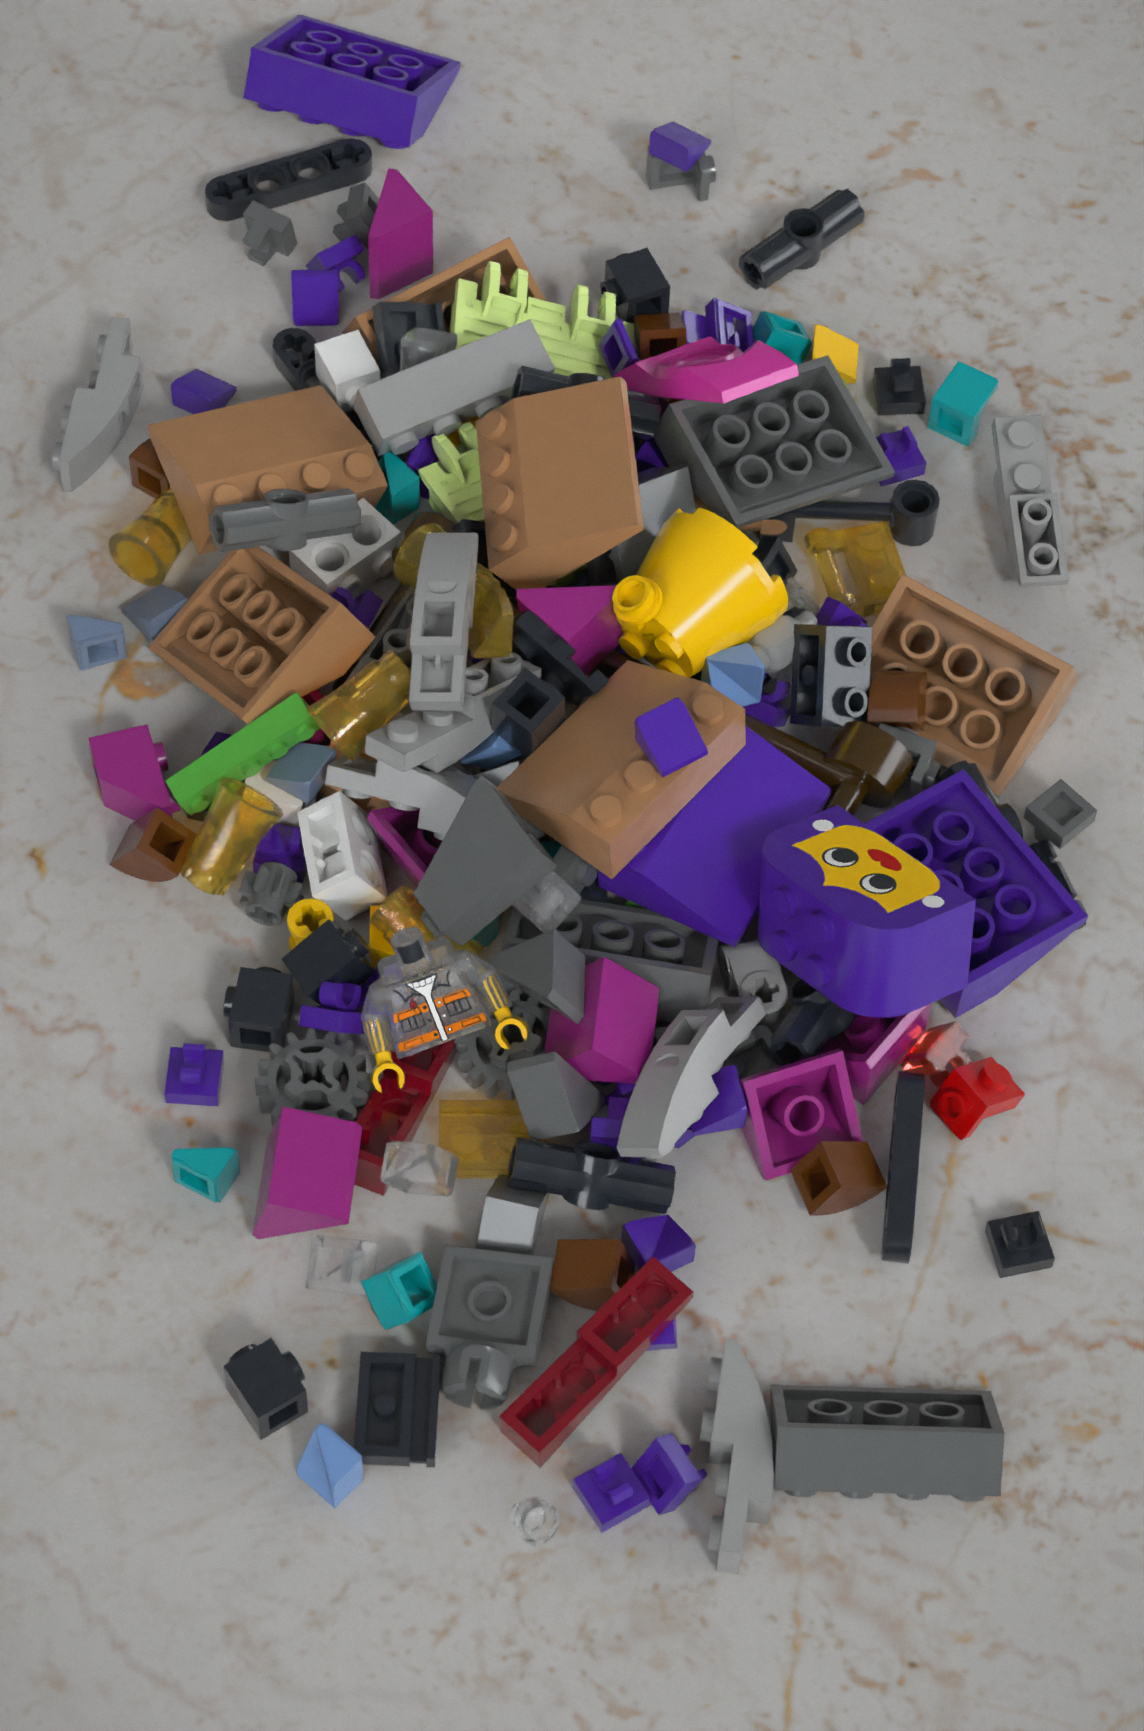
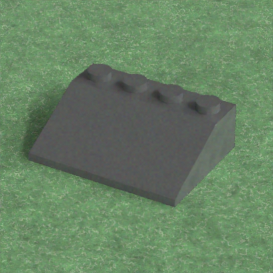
(774, 446)

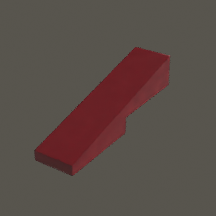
(397, 1111)
(594, 1362)

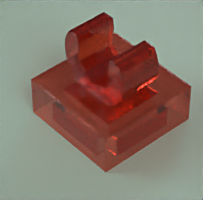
(934, 1051)

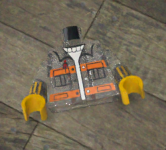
(429, 998)

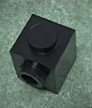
(636, 284)
(528, 712)
(329, 956)
(259, 1008)
(266, 1386)

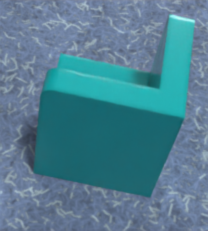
(959, 403)

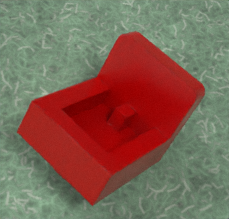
(974, 1094)

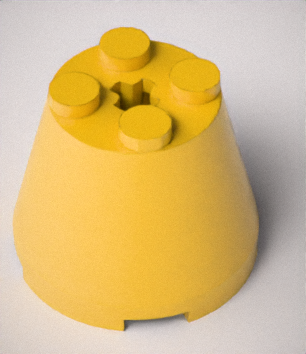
(710, 593)

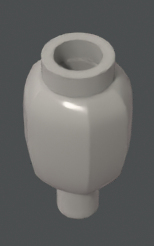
(776, 642)

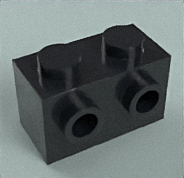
(830, 674)

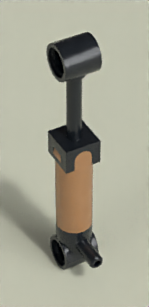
(909, 514)

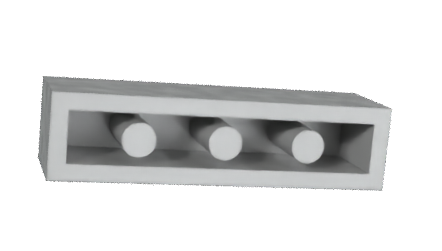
(448, 389)

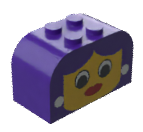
(862, 917)

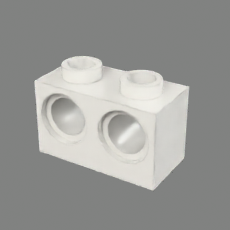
(350, 558)
(342, 856)

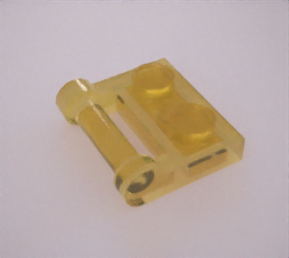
(871, 561)

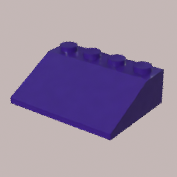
(349, 80)
(709, 855)
(1018, 899)

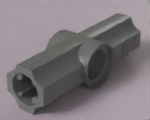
(284, 519)

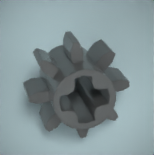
(270, 893)

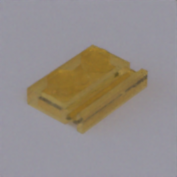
(480, 1135)

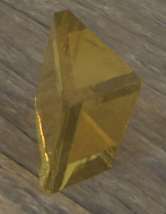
(492, 628)

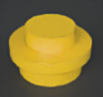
(636, 600)

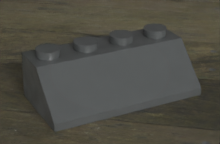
(639, 940)
(886, 1442)

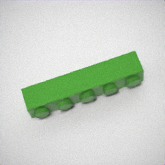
(243, 753)

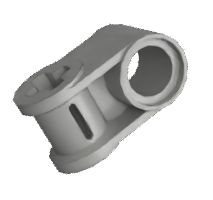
(754, 973)

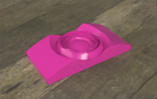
(709, 371)

